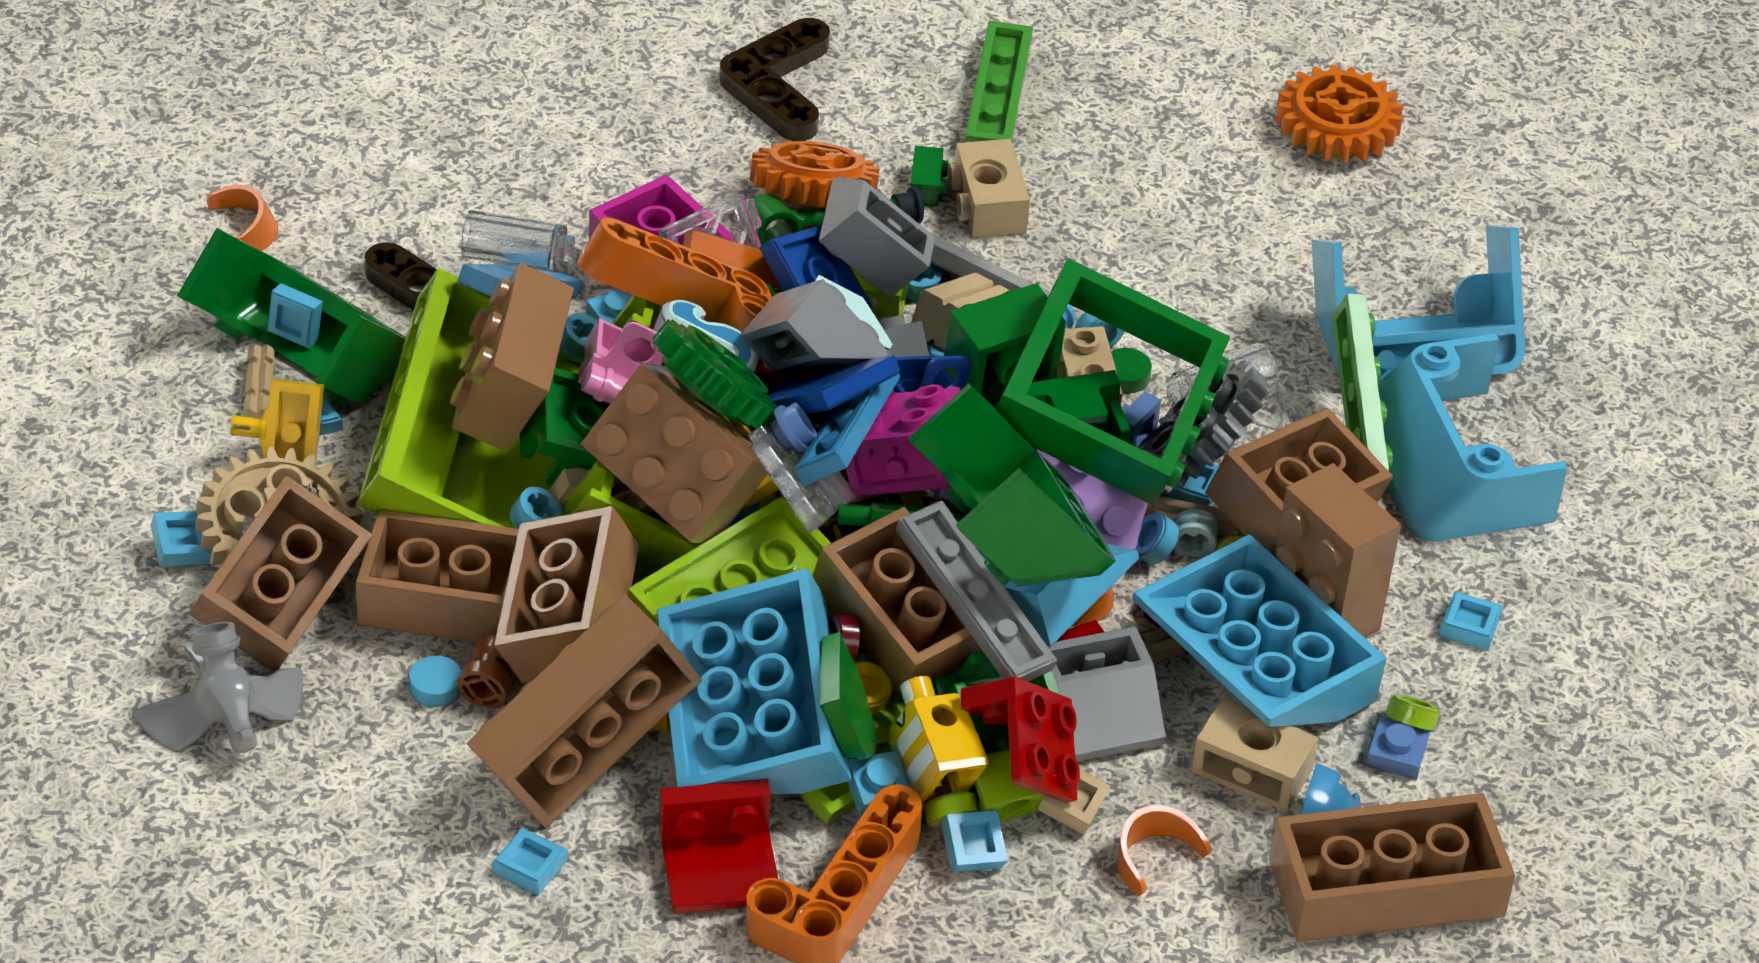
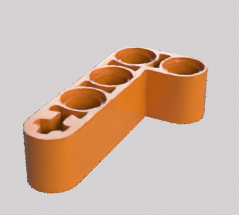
(671, 272)
(848, 891)

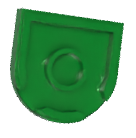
(845, 700)

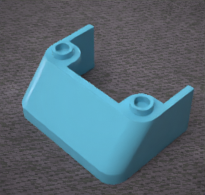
(1481, 306)
(1438, 481)

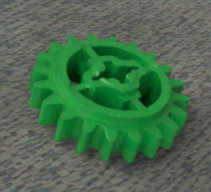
(714, 374)

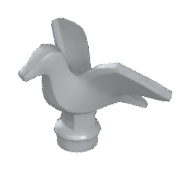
(222, 695)

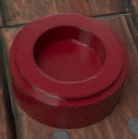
(849, 628)

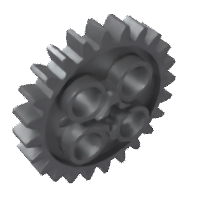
(1232, 409)

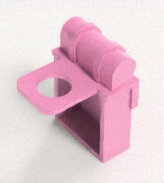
(614, 356)

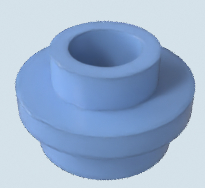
(793, 427)

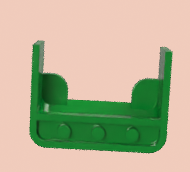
(353, 348)
(1011, 495)

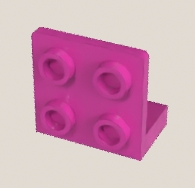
(886, 457)

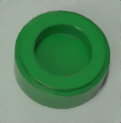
(1132, 369)

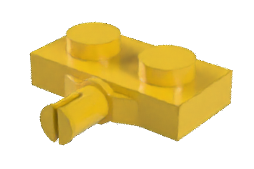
(288, 421)

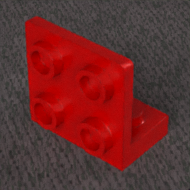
(1039, 733)
(715, 843)

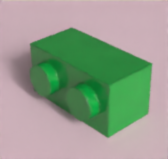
(927, 173)

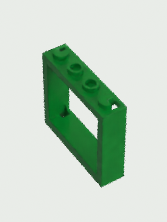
(1084, 444)

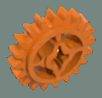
(1339, 113)
(805, 170)

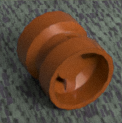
(487, 676)

